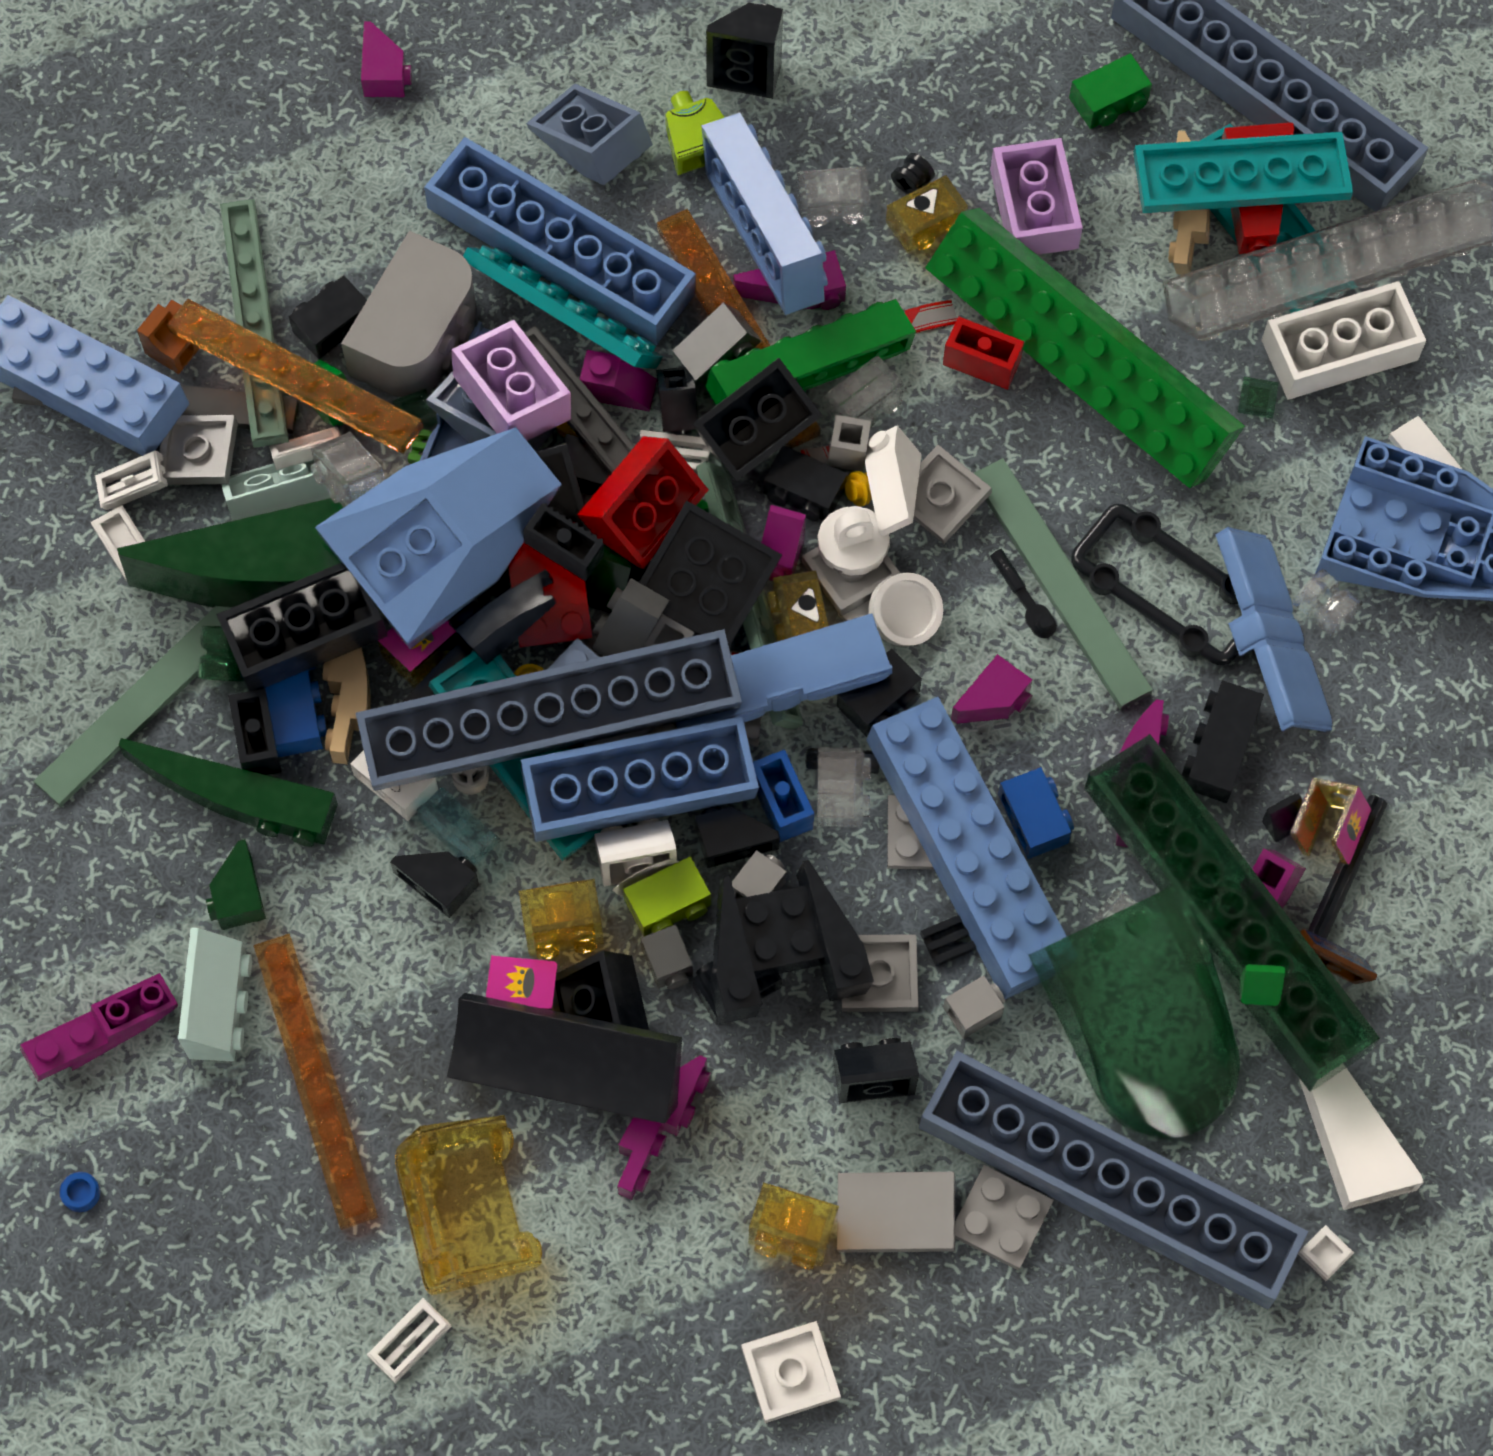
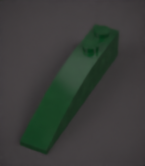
(240, 794)

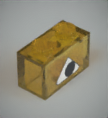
(925, 214)
(798, 604)

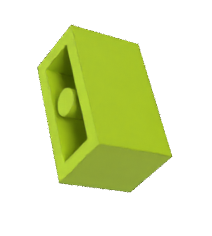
(668, 897)

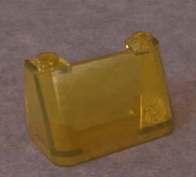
(462, 1204)

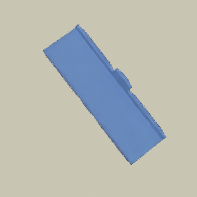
(1272, 631)
(805, 669)

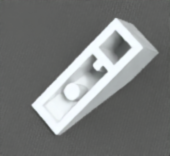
(893, 478)

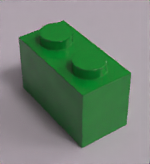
(1110, 91)

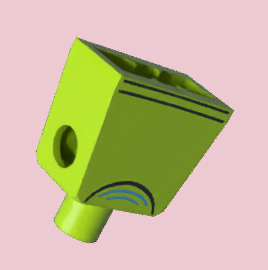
(685, 129)

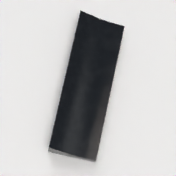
(566, 1058)

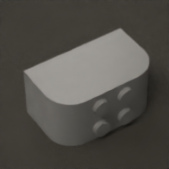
(412, 319)

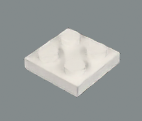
(790, 1372)

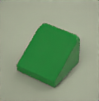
(1261, 984)

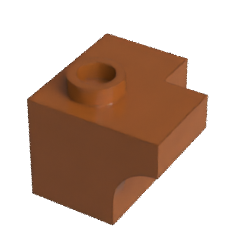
(161, 343)

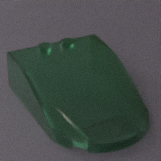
(1146, 1016)

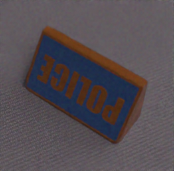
(1340, 960)

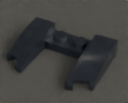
(503, 620)

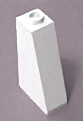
(1358, 1144)

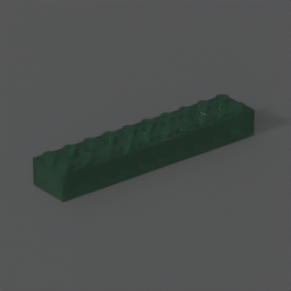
(1239, 918)

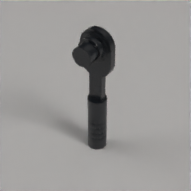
(1036, 615)

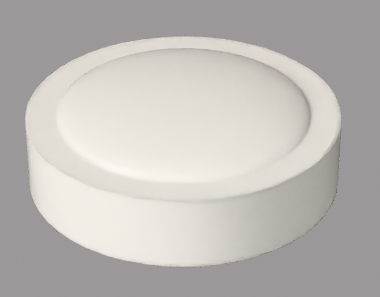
(906, 609)

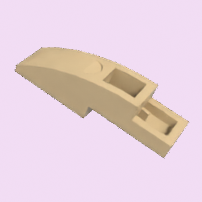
(1192, 228)
(350, 679)

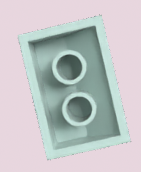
(271, 490)
(213, 996)

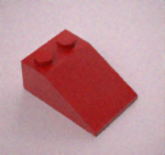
(567, 618)

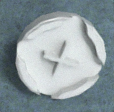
(852, 541)

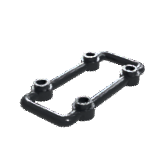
(1105, 579)

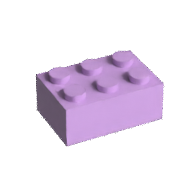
(1037, 195)
(511, 382)

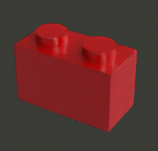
(983, 353)

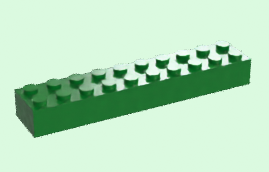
(1084, 347)

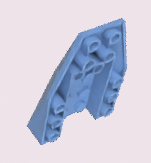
(1412, 527)
(441, 530)

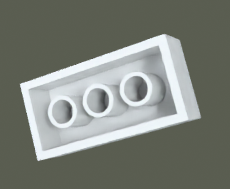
(1343, 340)

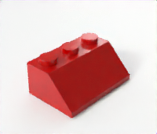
(642, 500)

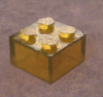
(561, 918)
(792, 1226)

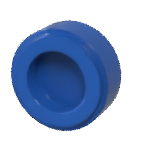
(80, 1192)

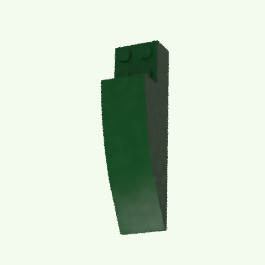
(234, 558)

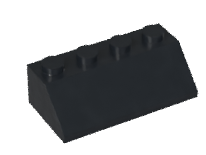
(301, 626)

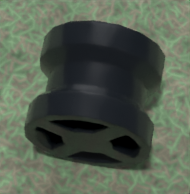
(913, 173)

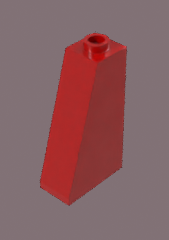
(1257, 225)

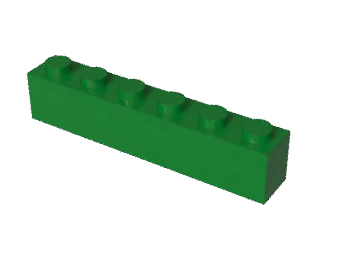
(822, 351)

